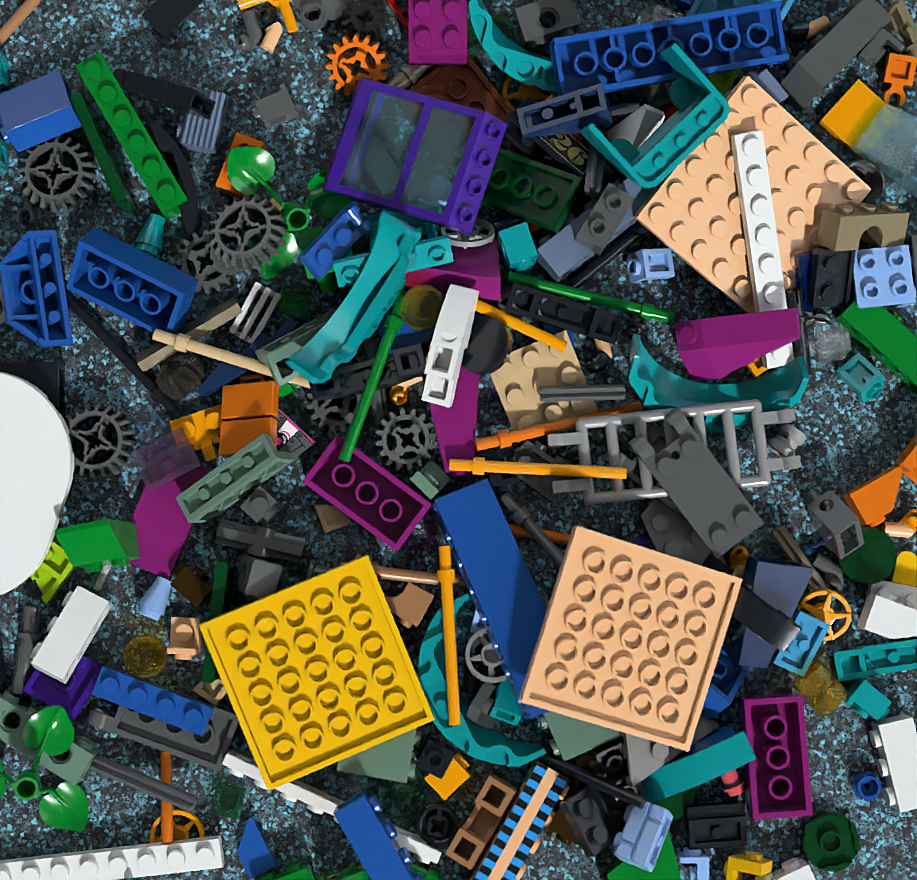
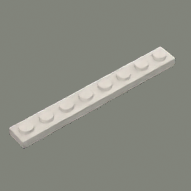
(760, 232)
(322, 802)
(119, 861)

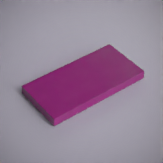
(162, 525)

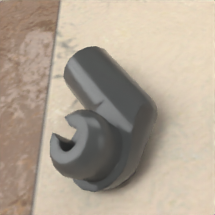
(252, 34)
(832, 572)

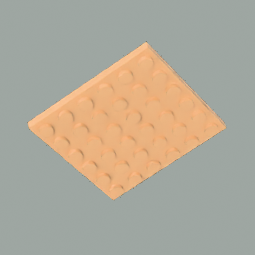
(699, 202)
(630, 639)

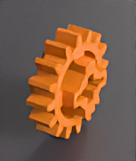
(347, 60)

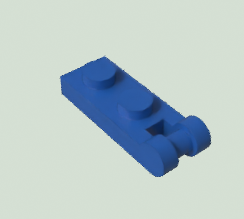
(334, 240)

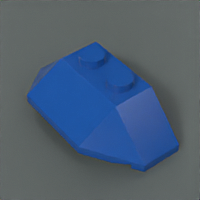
(36, 290)

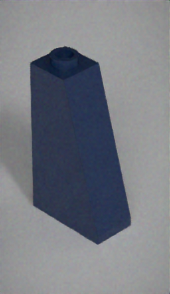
(780, 586)

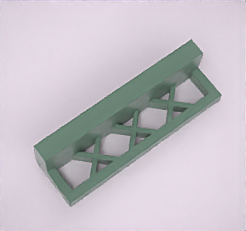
(288, 345)
(232, 480)

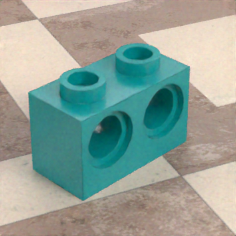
(517, 248)

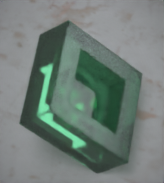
(295, 304)
(228, 801)

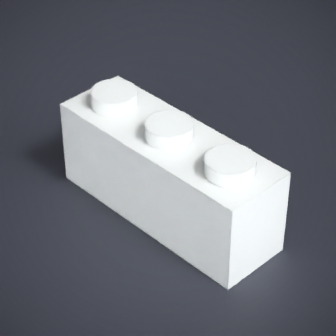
(70, 634)
(897, 750)

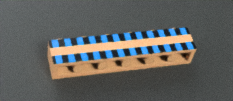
(522, 825)

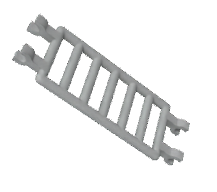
(695, 412)

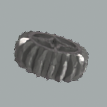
(57, 197)
(256, 240)
(120, 449)

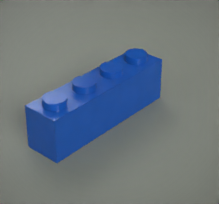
(374, 839)

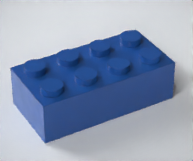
(131, 282)

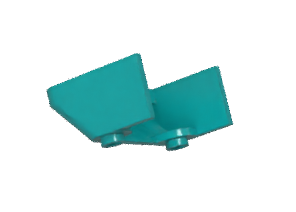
(698, 116)

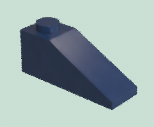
(566, 113)

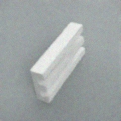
(246, 307)

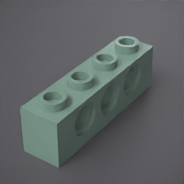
(69, 768)

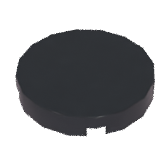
(487, 346)

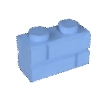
(642, 835)

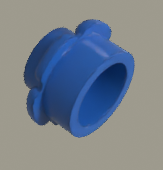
(874, 786)

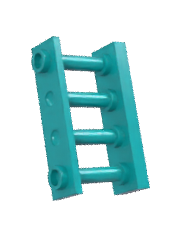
(431, 252)

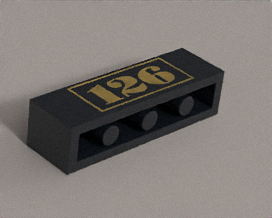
(557, 151)

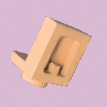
(185, 637)

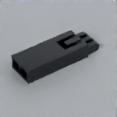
(166, 93)

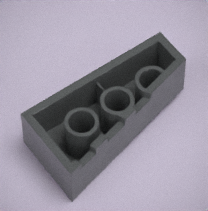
(833, 51)

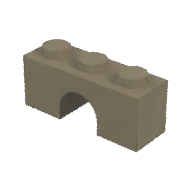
(880, 225)

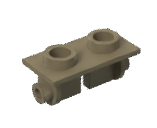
(903, 25)

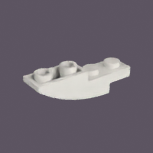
(448, 345)

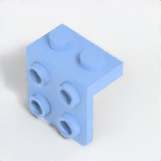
(883, 277)

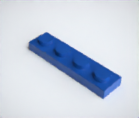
(152, 700)

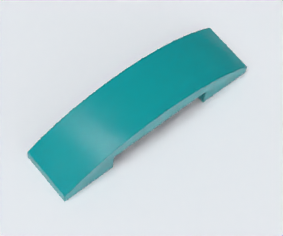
(876, 659)
(698, 767)

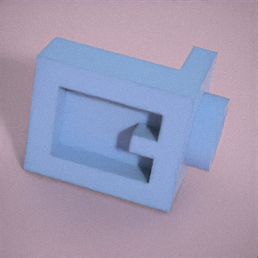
(650, 264)
(700, 862)

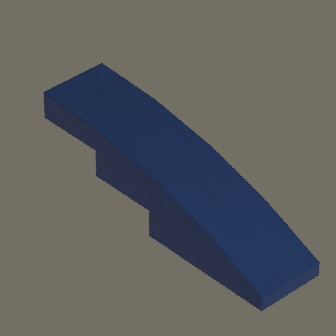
(228, 374)

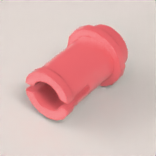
(733, 783)

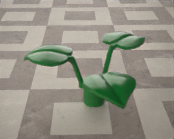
(250, 168)
(66, 805)

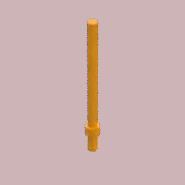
(480, 466)
(446, 576)

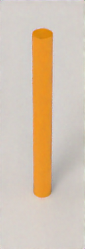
(521, 326)

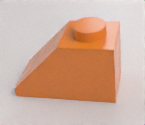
(875, 497)

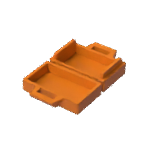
(247, 413)

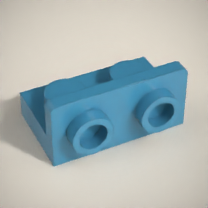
(804, 647)

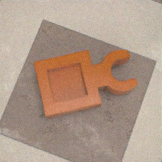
(898, 72)

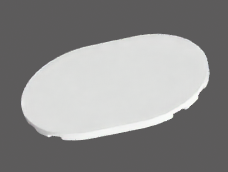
(33, 477)

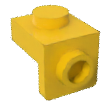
(750, 862)

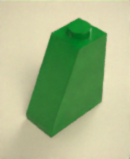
(664, 869)

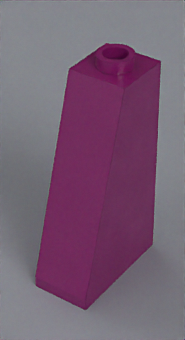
(472, 268)
(457, 424)

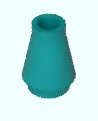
(151, 236)

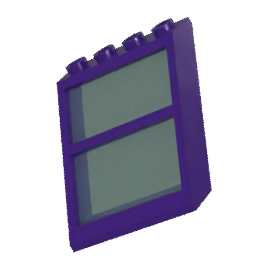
(415, 155)

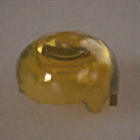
(421, 306)
(145, 656)

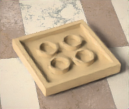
(527, 371)

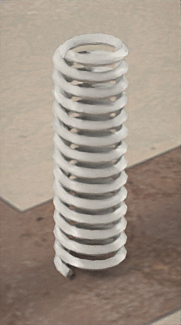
(100, 577)

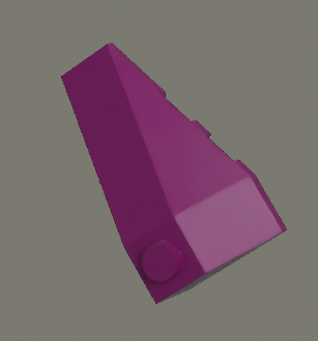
(722, 344)

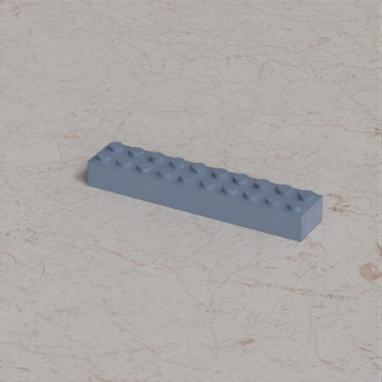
(563, 255)

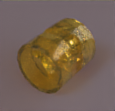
(823, 692)

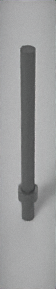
(524, 518)

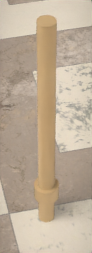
(184, 342)

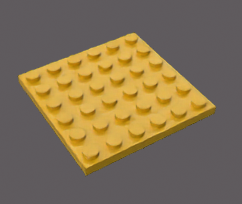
(316, 672)

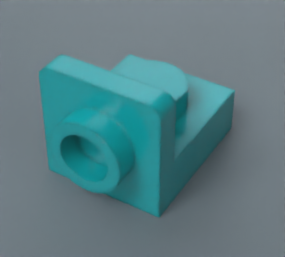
(862, 377)

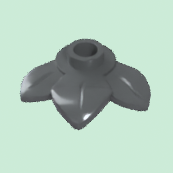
(326, 9)

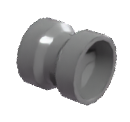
(786, 440)

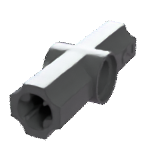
(261, 541)

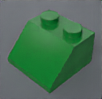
(99, 544)

